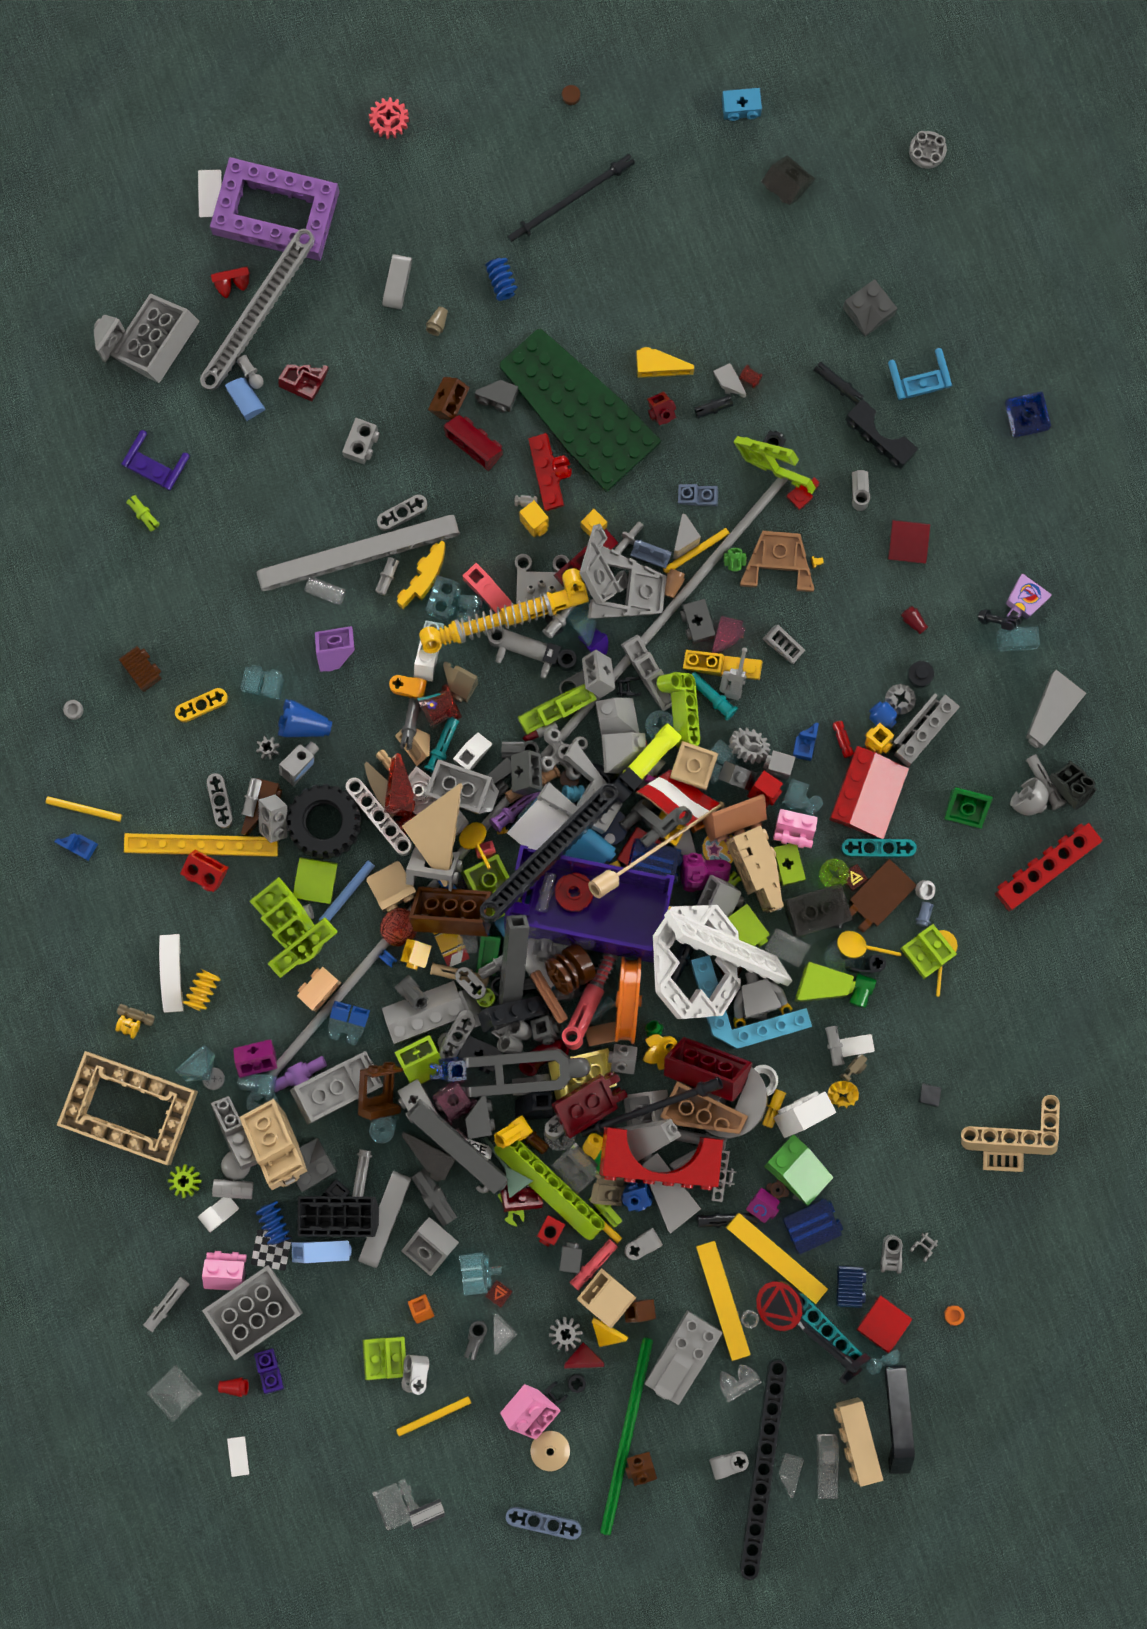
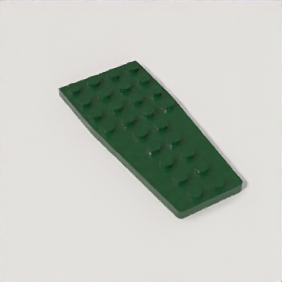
(579, 409)

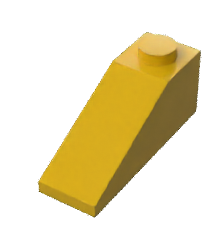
(657, 363)

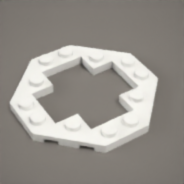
(666, 963)

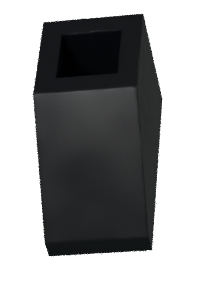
(535, 1105)

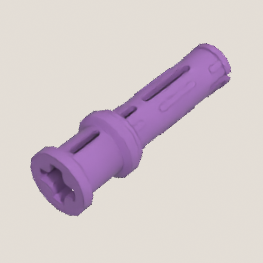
(508, 814)

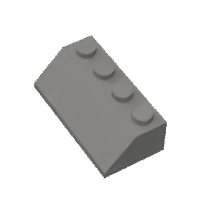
(406, 1022)

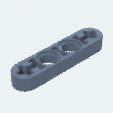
(542, 1526)

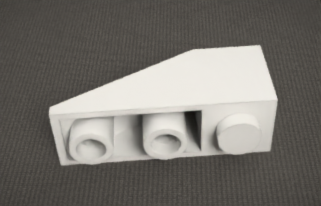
(425, 662)

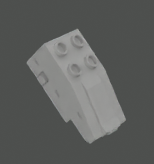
(333, 1088)
(683, 1357)

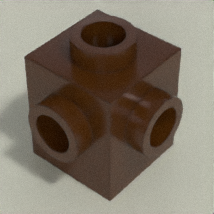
(641, 1469)

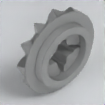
(909, 696)

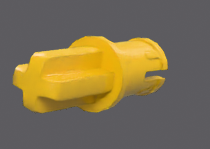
(773, 1108)

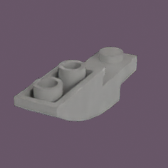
(234, 1132)

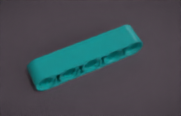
(821, 1321)

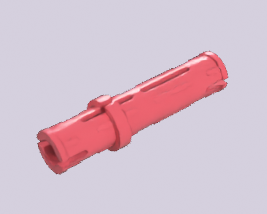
(592, 1266)

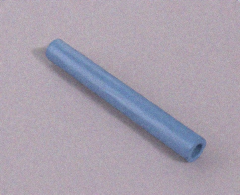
(348, 891)

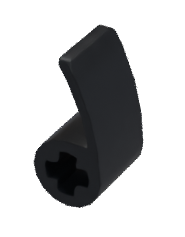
(868, 965)

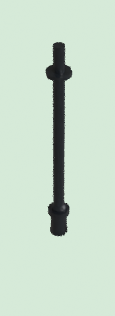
(615, 169)
(701, 1089)

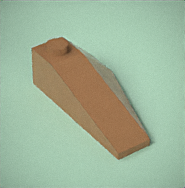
(703, 1113)

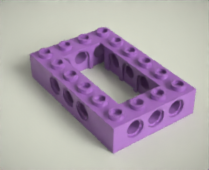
(230, 225)

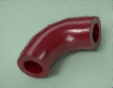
(531, 1068)

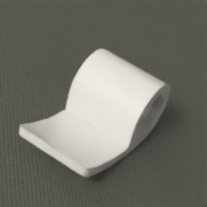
(218, 1213)

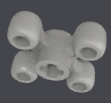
(557, 756)

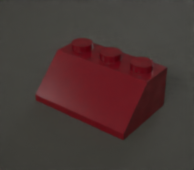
(473, 441)

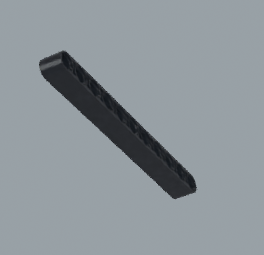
(764, 1478)

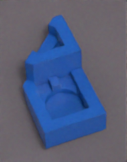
(805, 743)

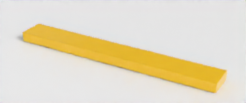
(203, 843)

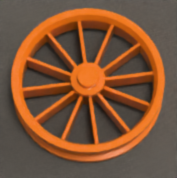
(628, 1000)

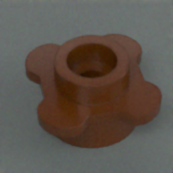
(783, 1192)

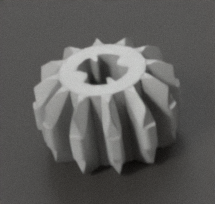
(572, 1332)

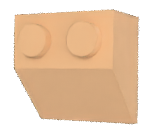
(318, 989)

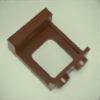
(383, 1104)

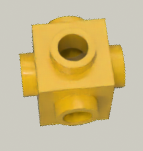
(879, 739)

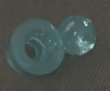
(874, 1365)

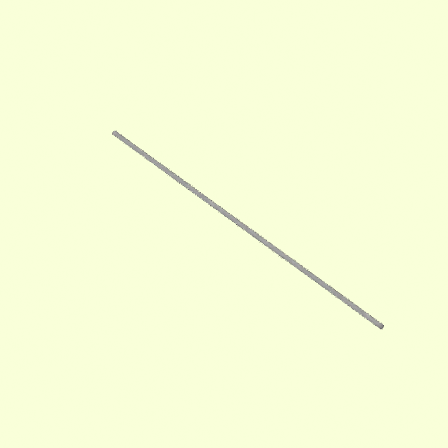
(565, 732)

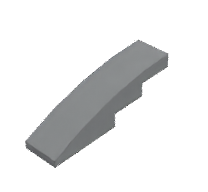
(647, 670)

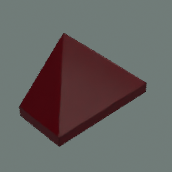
(583, 1358)

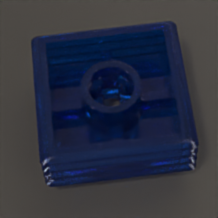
(1034, 405)

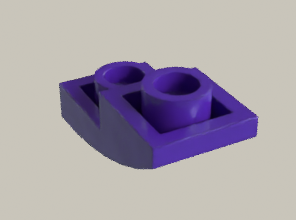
(269, 1371)

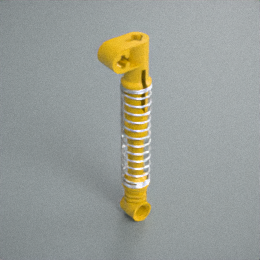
(516, 613)

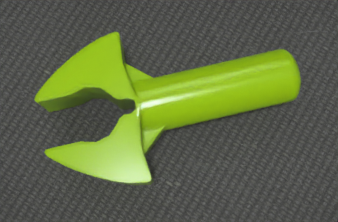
(509, 1219)

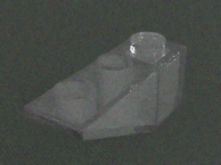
(827, 1466)

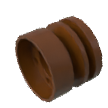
(570, 969)

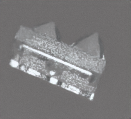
(732, 1388)

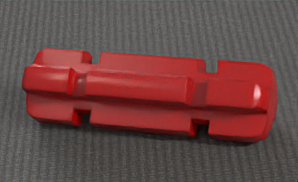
(843, 739)

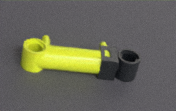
(632, 776)

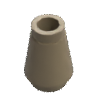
(437, 321)

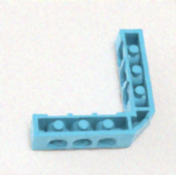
(748, 1034)

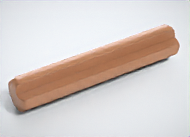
(548, 996)

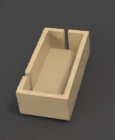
(859, 1442)

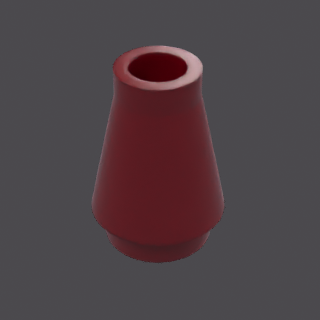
(913, 618)

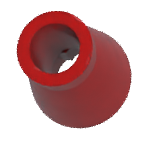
(235, 1387)

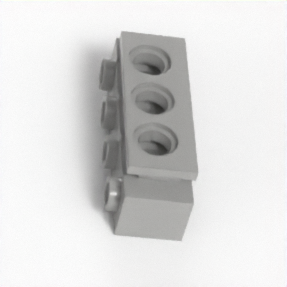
(921, 738)

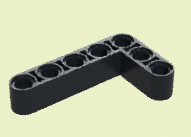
(902, 1449)

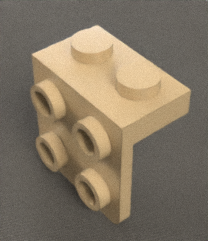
(390, 887)

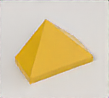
(607, 1335)

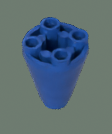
(302, 721)

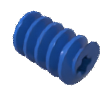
(500, 278)
(272, 1224)

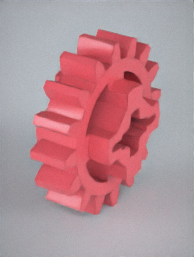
(381, 114)

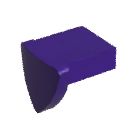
(599, 642)

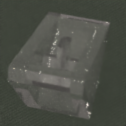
(502, 1333)

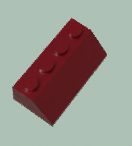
(697, 1062)

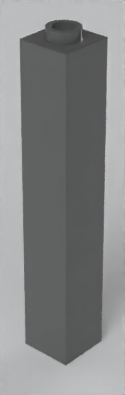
(514, 959)
(457, 1146)

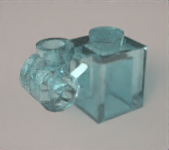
(796, 798)

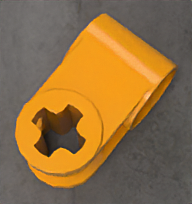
(411, 687)

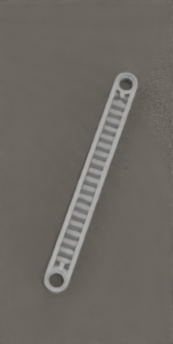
(257, 309)

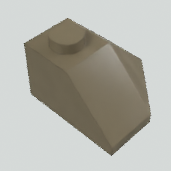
(460, 682)

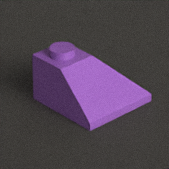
(334, 647)

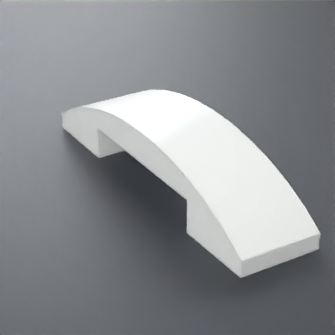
(170, 973)

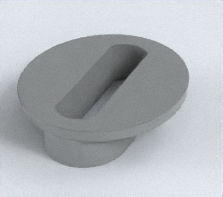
(751, 1103)

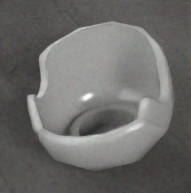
(231, 1168)

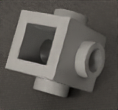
(623, 1059)

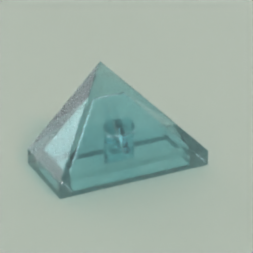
(197, 1066)

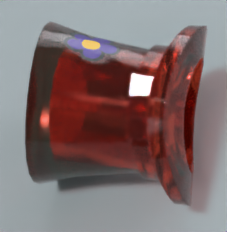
(439, 707)

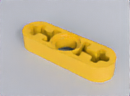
(190, 716)

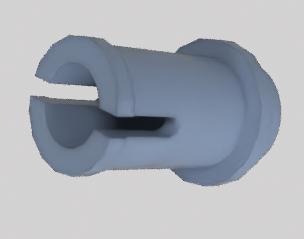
(924, 914)

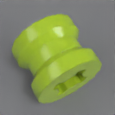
(489, 998)

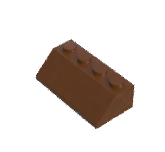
(450, 911)

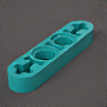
(878, 845)

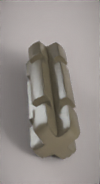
(135, 1014)

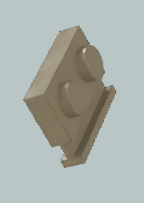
(855, 1067)
(607, 1191)

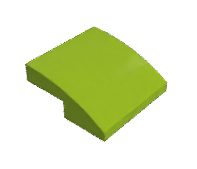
(315, 880)
(928, 951)
(384, 1357)

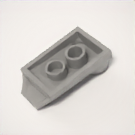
(477, 792)

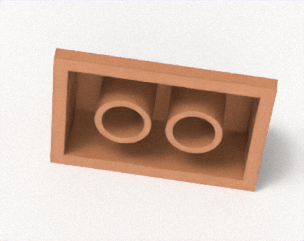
(735, 819)

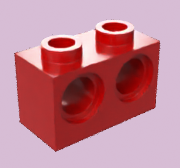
(768, 786)
(205, 866)

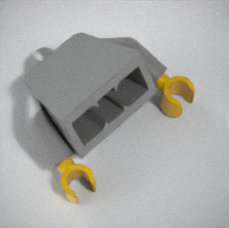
(758, 998)

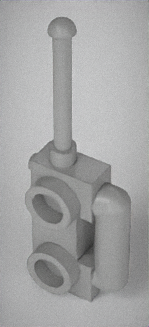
(736, 677)

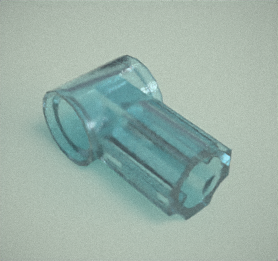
(260, 1083)

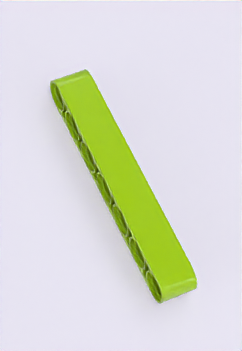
(552, 1189)

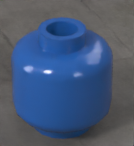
(883, 714)

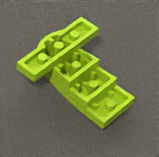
(290, 927)

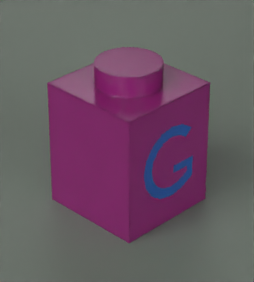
(763, 1205)

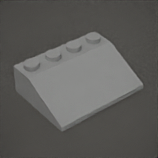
(155, 337)
(252, 1312)

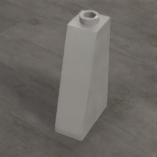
(1054, 707)
(650, 1137)
(673, 1201)

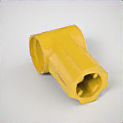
(517, 1130)

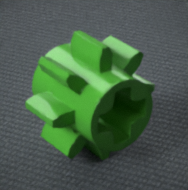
(735, 559)

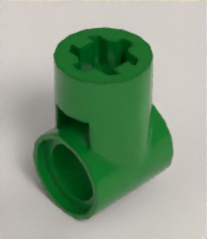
(863, 989)

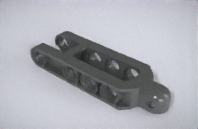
(568, 1068)

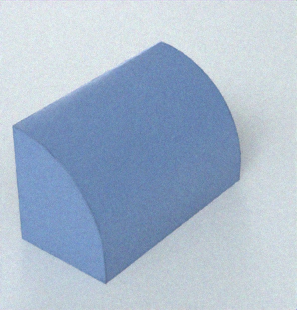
(245, 398)

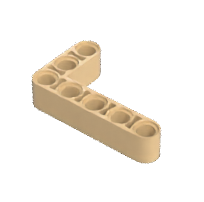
(1018, 1135)

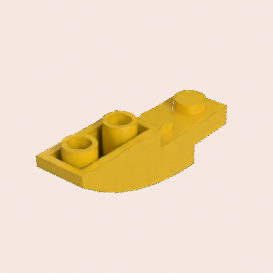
(428, 569)
(717, 663)

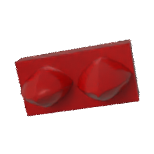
(223, 282)

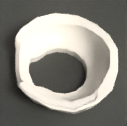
(772, 1075)

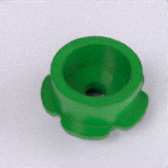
(653, 1027)

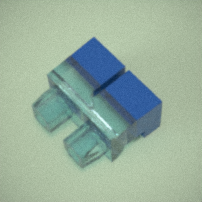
(339, 1024)

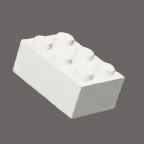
(804, 1113)

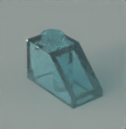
(581, 624)

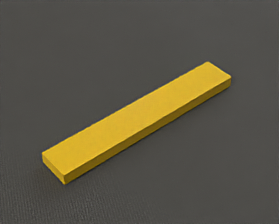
(777, 1258)
(723, 1300)

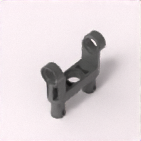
(660, 828)

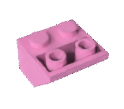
(529, 1412)

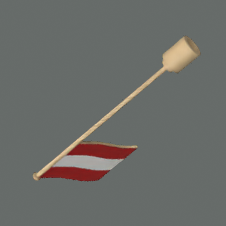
(666, 795)

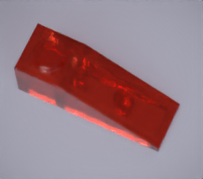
(399, 790)

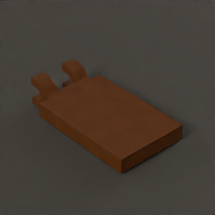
(881, 895)

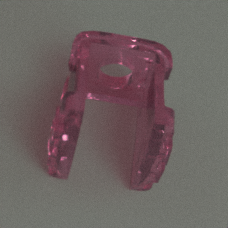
(463, 1106)

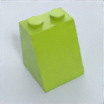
(823, 983)

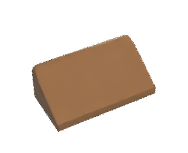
(601, 1034)

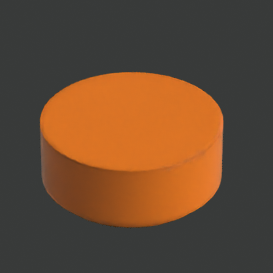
(954, 1315)

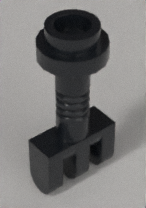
(1006, 623)

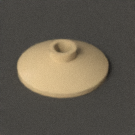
(548, 1440)

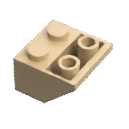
(606, 1298)

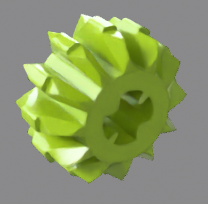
(180, 1175)

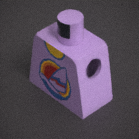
(1026, 597)

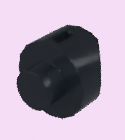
(920, 674)

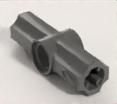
(434, 1197)

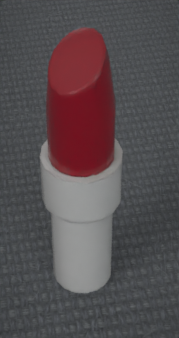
(539, 732)

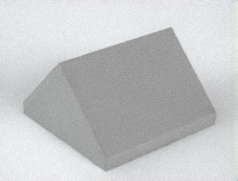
(687, 537)

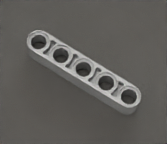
(388, 1212)

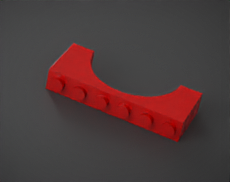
(700, 1170)

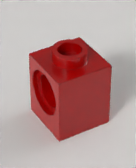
(550, 1221)

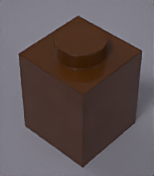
(640, 1311)

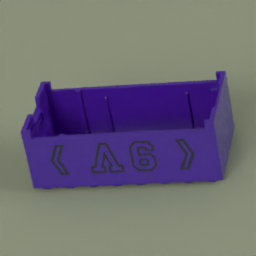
(614, 924)

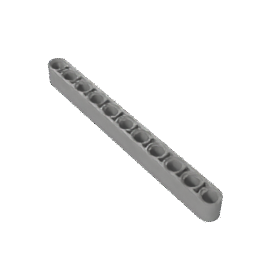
(357, 553)

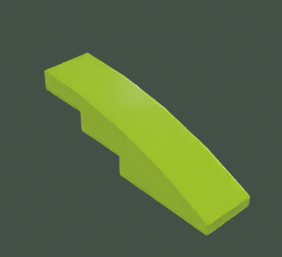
(556, 708)

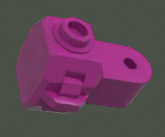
(696, 871)

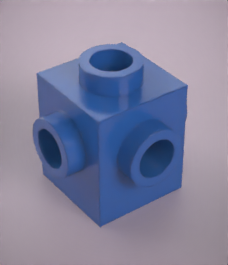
(637, 1196)

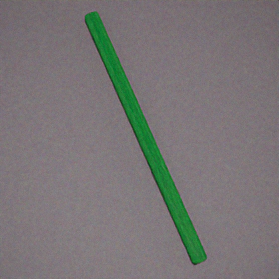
(626, 1436)

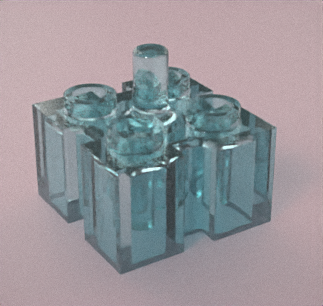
(477, 1273)

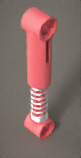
(588, 1003)

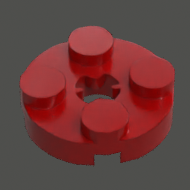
(575, 903)

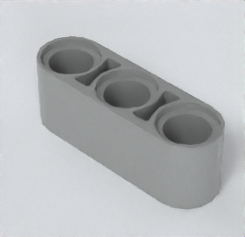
(397, 281)

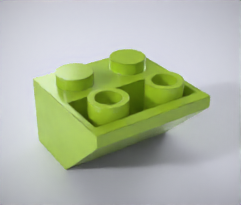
(417, 1057)

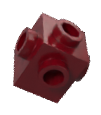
(661, 408)

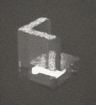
(467, 944)

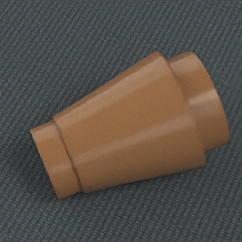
(673, 582)

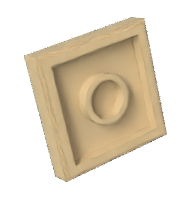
(694, 765)

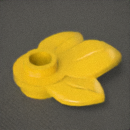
(658, 1049)

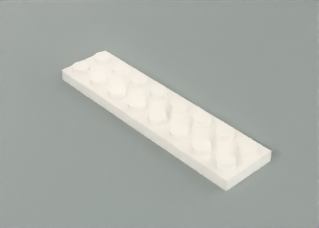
(727, 948)

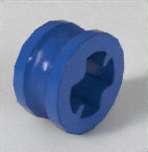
(388, 958)

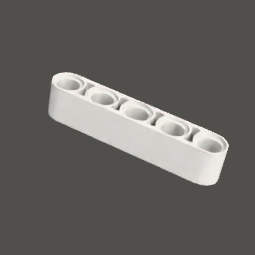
(374, 808)

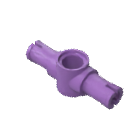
(299, 1073)

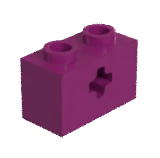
(255, 1058)

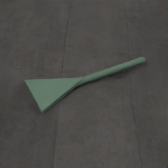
(515, 1180)

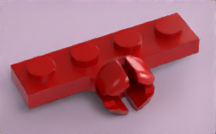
(549, 471)

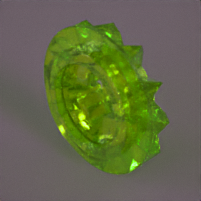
(834, 864)

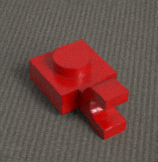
(800, 496)

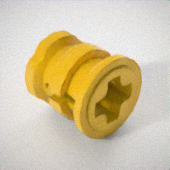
(120, 1026)

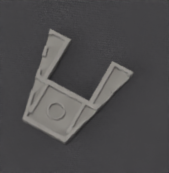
(643, 594)
(557, 800)

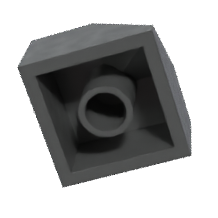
(869, 308)
(317, 1163)

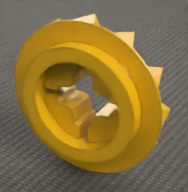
(843, 1087)

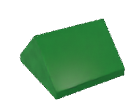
(967, 807)

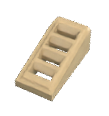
(1020, 1161)

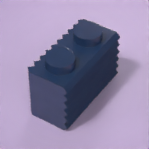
(850, 1286)

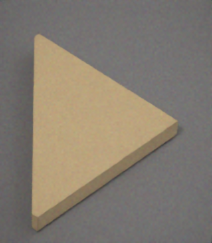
(435, 830)

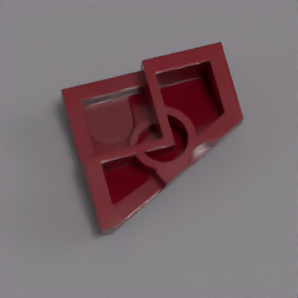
(302, 380)

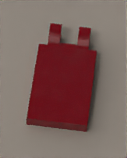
(588, 1103)

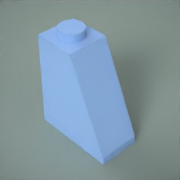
(321, 1251)

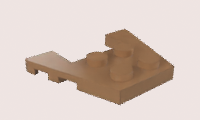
(779, 552)

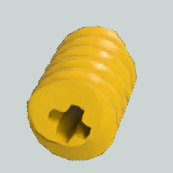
(201, 990)

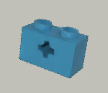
(734, 98)

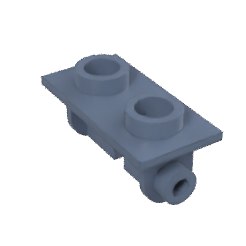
(651, 553)

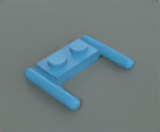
(921, 383)

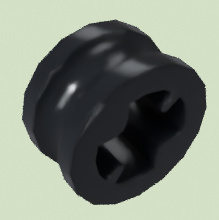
(573, 1378)

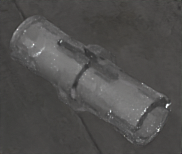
(546, 892)

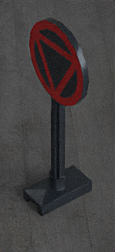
(783, 1309)

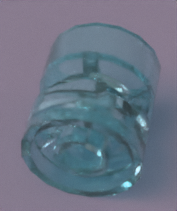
(469, 606)
(383, 1129)

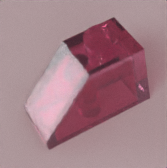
(727, 634)

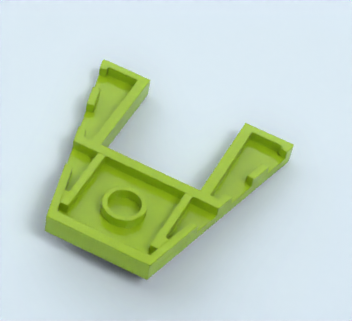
(764, 456)

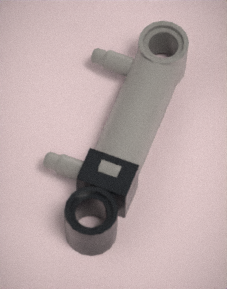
(548, 653)

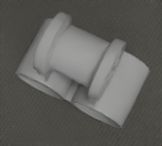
(511, 1037)

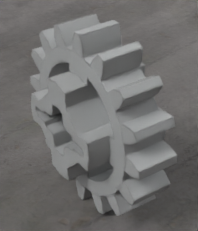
(749, 745)

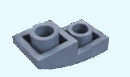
(697, 495)

